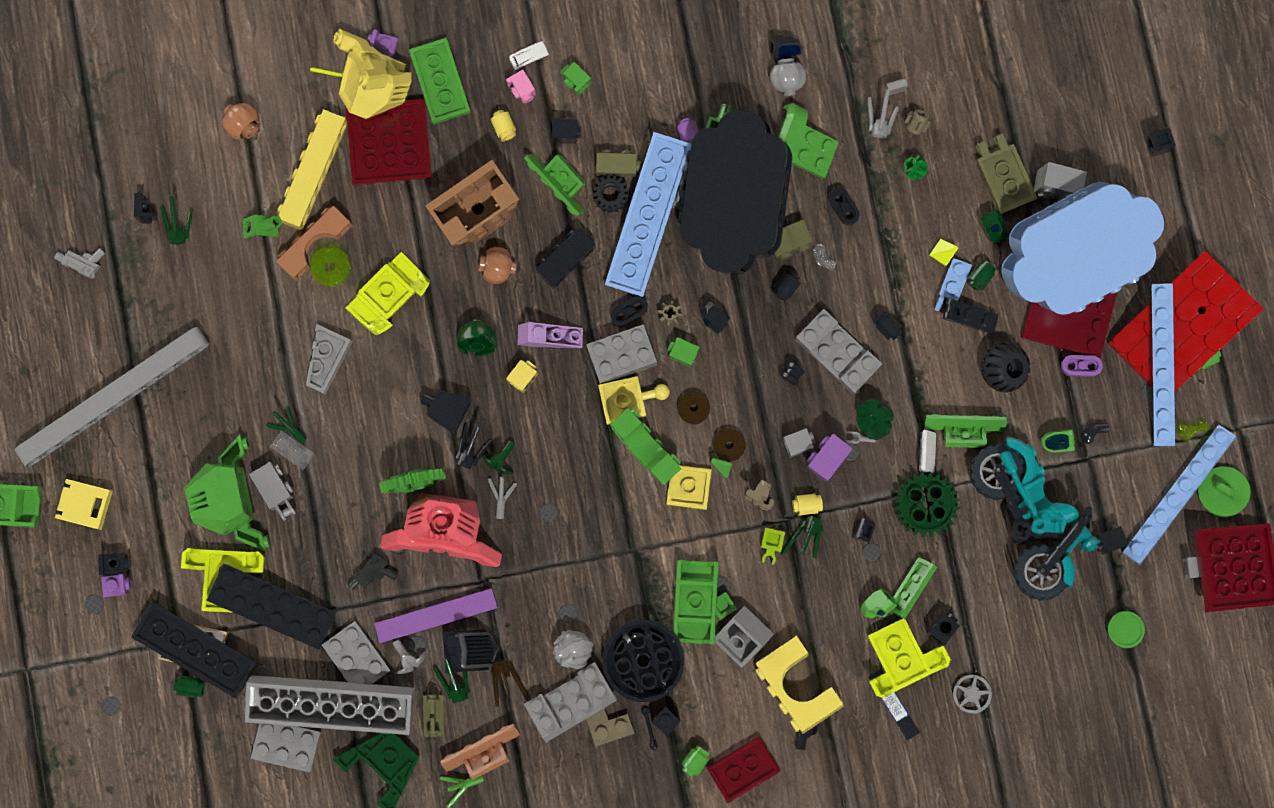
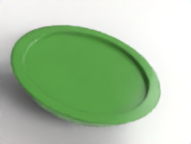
(1126, 629)

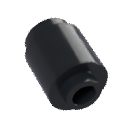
(786, 286)
(888, 326)

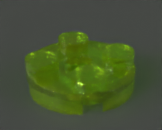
(331, 278)

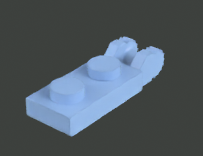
(953, 282)

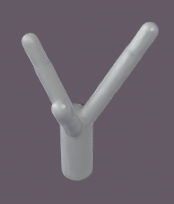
(499, 497)

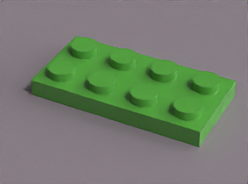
(439, 81)

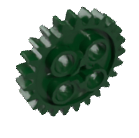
(945, 502)

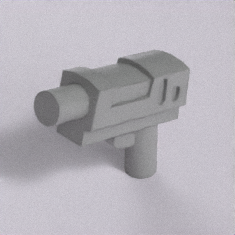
(83, 265)

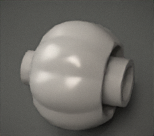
(787, 77)

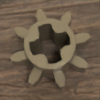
(917, 122)
(674, 317)

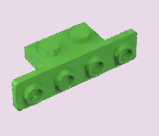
(561, 178)
(965, 430)

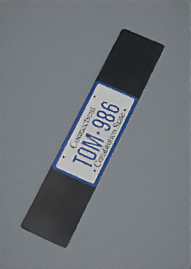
(898, 711)

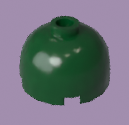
(478, 338)

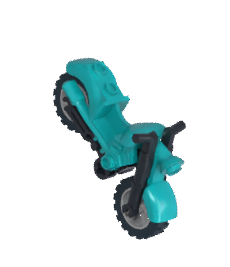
(1034, 515)

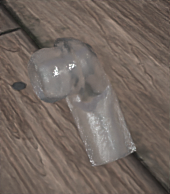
(821, 257)

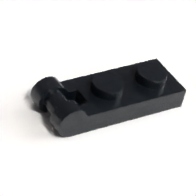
(970, 316)

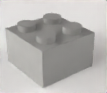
(1058, 181)

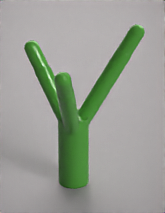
(464, 784)

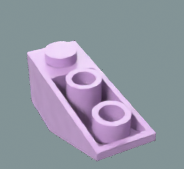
(549, 335)

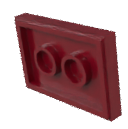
(743, 769)

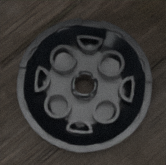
(623, 666)

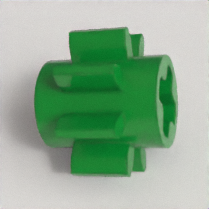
(915, 167)

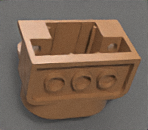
(457, 206)

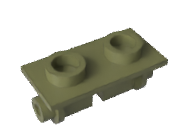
(433, 715)

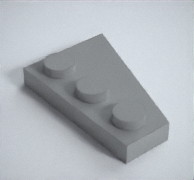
(327, 357)

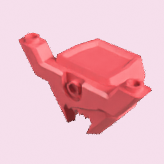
(444, 526)

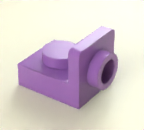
(383, 43)
(116, 585)

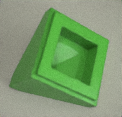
(722, 467)

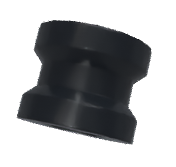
(792, 373)

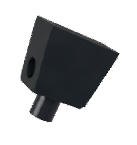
(446, 409)

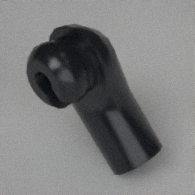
(1092, 430)
(801, 738)

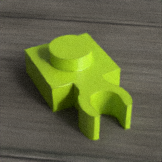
(772, 542)

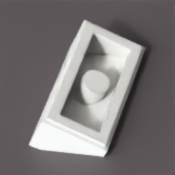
(927, 451)

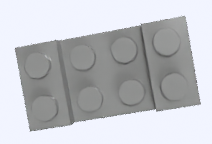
(838, 352)
(570, 703)

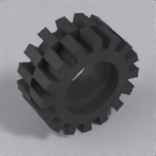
(610, 181)

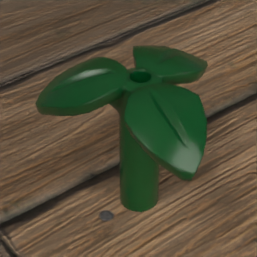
(498, 460)

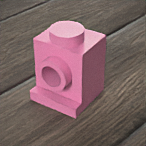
(521, 87)

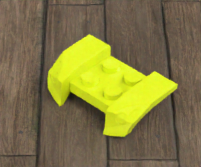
(387, 293)

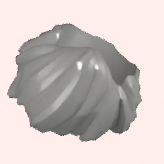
(572, 649)

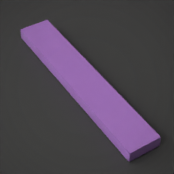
(435, 615)

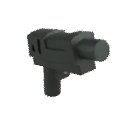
(373, 569)

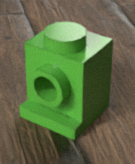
(575, 78)

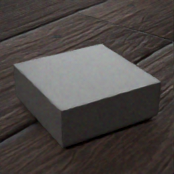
(897, 86)

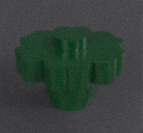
(874, 419)

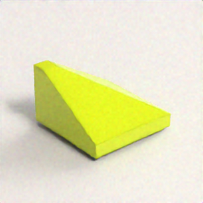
(943, 252)

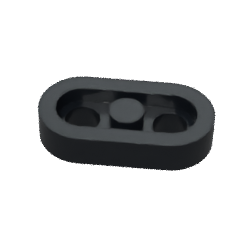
(844, 207)
(627, 309)

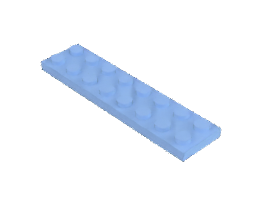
(648, 214)

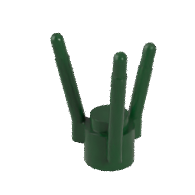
(176, 234)
(811, 527)
(457, 692)

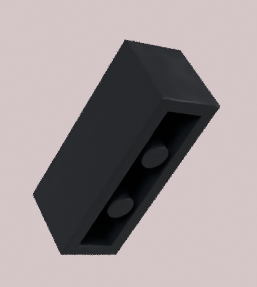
(565, 257)

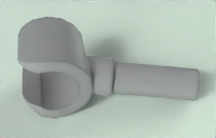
(858, 438)

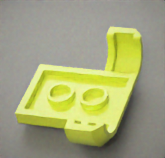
(212, 561)
(902, 658)

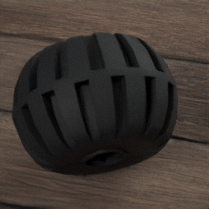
(1005, 367)

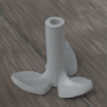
(407, 660)

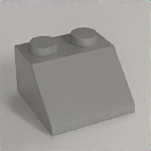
(743, 636)

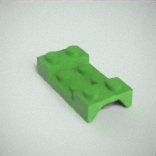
(20, 505)
(696, 601)

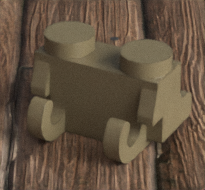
(760, 495)

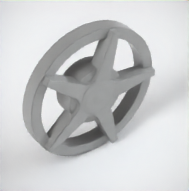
(972, 694)

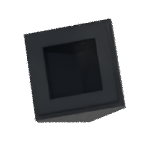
(863, 530)

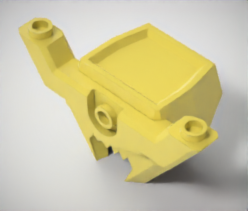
(370, 79)

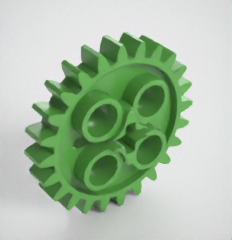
(412, 481)

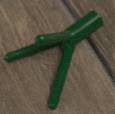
(290, 427)

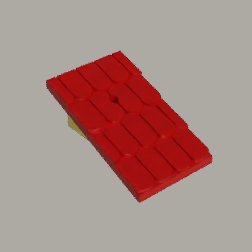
(1206, 316)

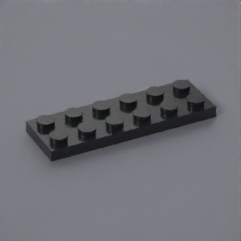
(271, 606)
(194, 650)

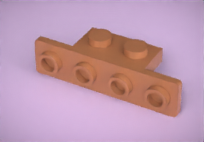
(482, 755)

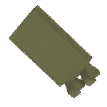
(1005, 175)

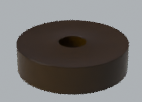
(687, 401)
(735, 438)

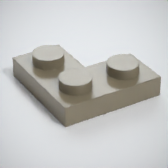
(608, 730)

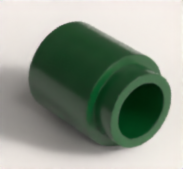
(981, 275)
(189, 686)

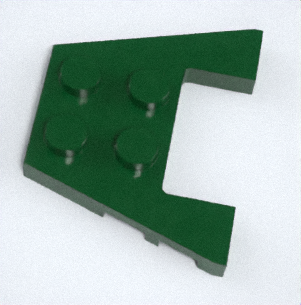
(388, 758)

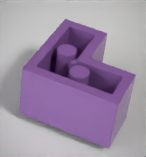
(829, 458)

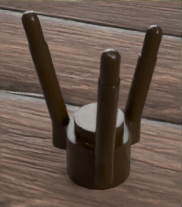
(500, 671)

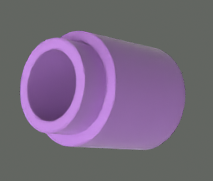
(687, 130)

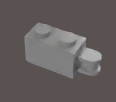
(273, 488)

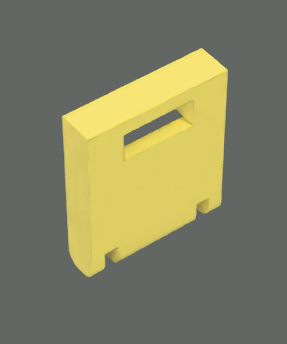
(79, 501)

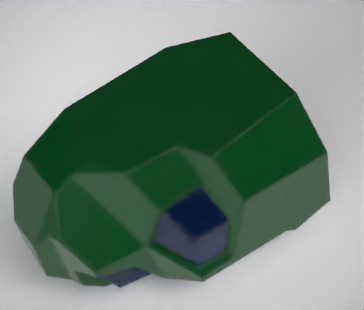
(994, 227)

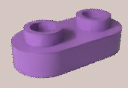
(1081, 365)

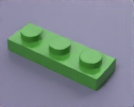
(913, 586)

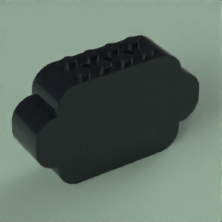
(735, 192)

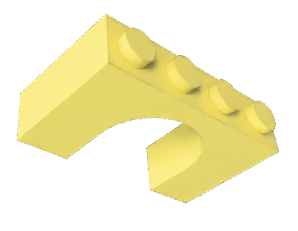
(804, 714)

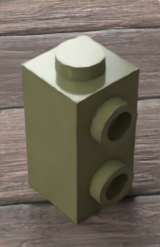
(623, 165)

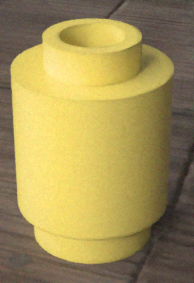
(503, 125)
(807, 504)

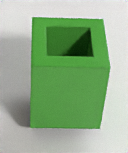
(683, 352)

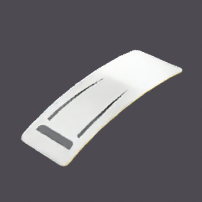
(528, 55)

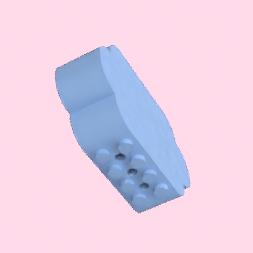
(1083, 248)

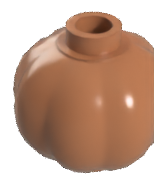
(240, 121)
(496, 265)

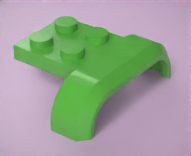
(809, 148)

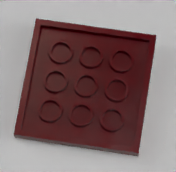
(390, 145)
(1075, 332)
(1236, 567)

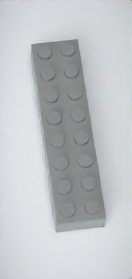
(329, 704)

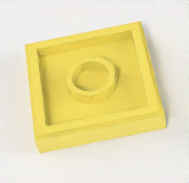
(689, 488)

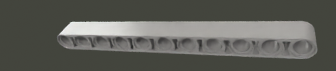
(111, 397)

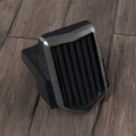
(469, 650)

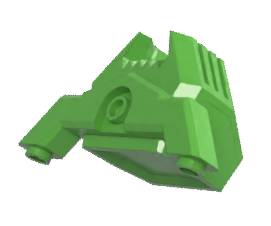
(221, 498)

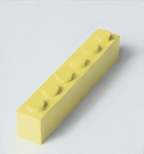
(312, 169)

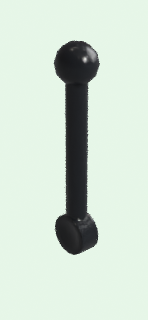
(645, 712)

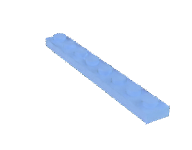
(1163, 364)
(1179, 495)

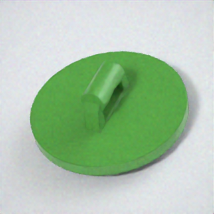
(1224, 492)

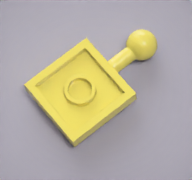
(626, 394)

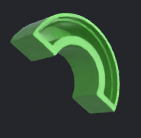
(643, 447)

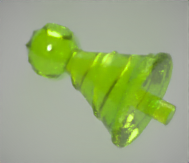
(1189, 431)

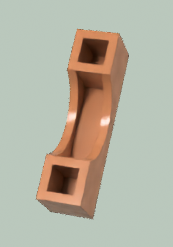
(331, 225)

